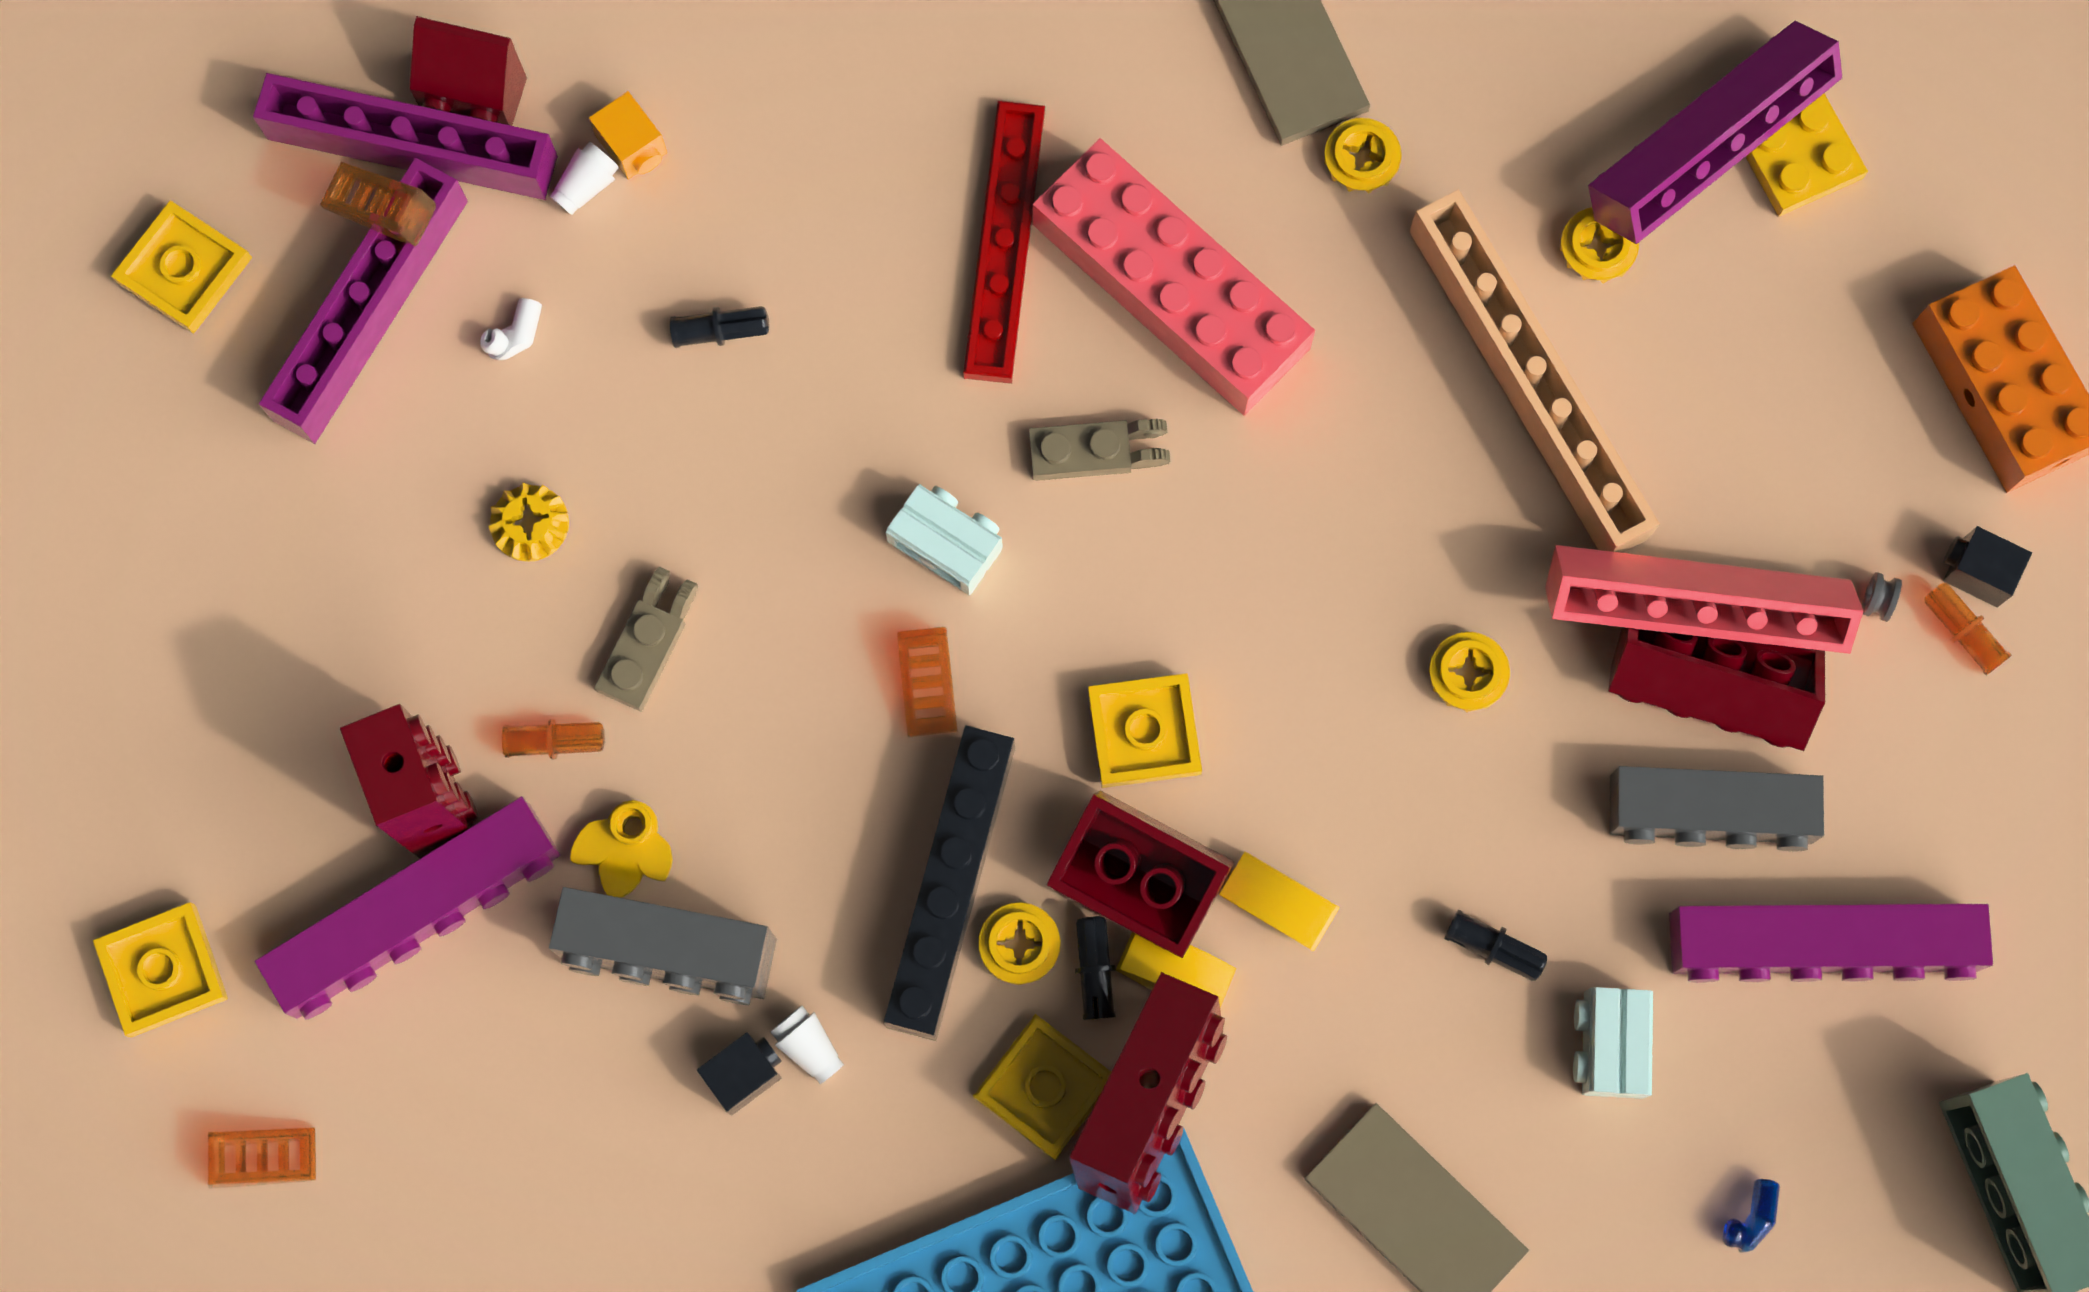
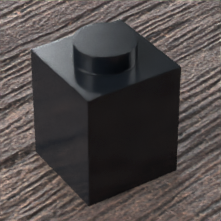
(1985, 566)
(741, 1072)

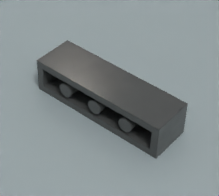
(1716, 807)

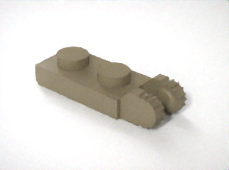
(1094, 449)
(645, 643)

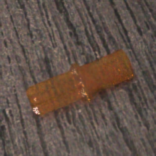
(1966, 628)
(552, 739)

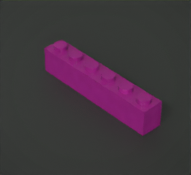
(1715, 131)
(399, 132)
(358, 313)
(408, 909)
(1830, 940)

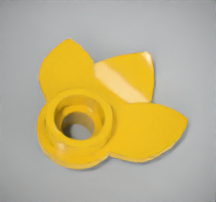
(622, 856)

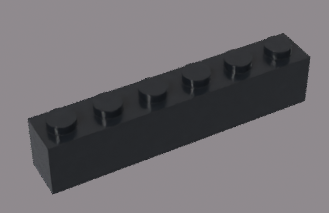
(950, 883)

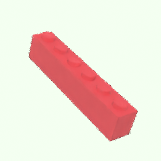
(1703, 599)

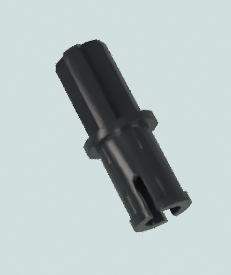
(719, 326)
(1496, 946)
(1095, 968)

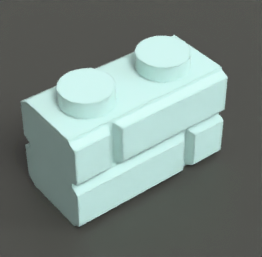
(945, 538)
(1615, 1042)

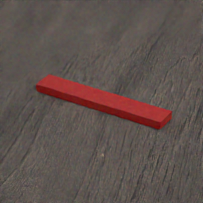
(1004, 242)

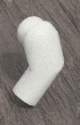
(516, 337)

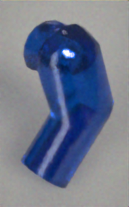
(1760, 1221)

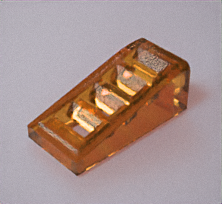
(406, 217)
(923, 639)
(216, 1157)

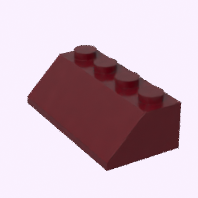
(1726, 682)

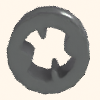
(1881, 596)

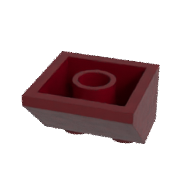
(465, 71)

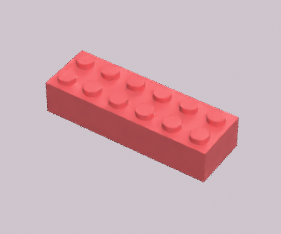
(1172, 276)

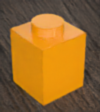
(628, 136)

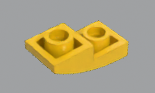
(1279, 901)
(1145, 961)

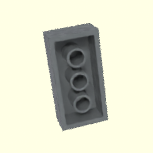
(663, 944)

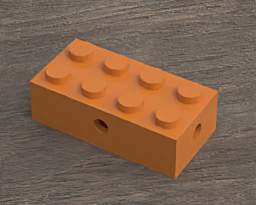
(2008, 377)

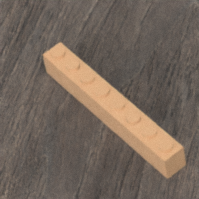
(1532, 375)

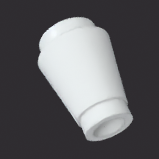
(584, 178)
(807, 1044)

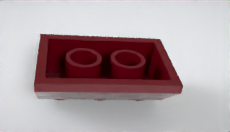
(1140, 873)

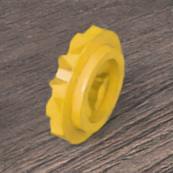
(1350, 138)
(1580, 232)
(546, 534)
(1486, 657)
(1002, 927)

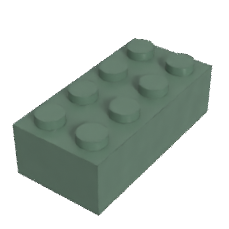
(2023, 1183)

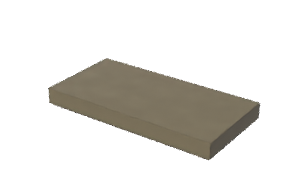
(1294, 64)
(1414, 1209)

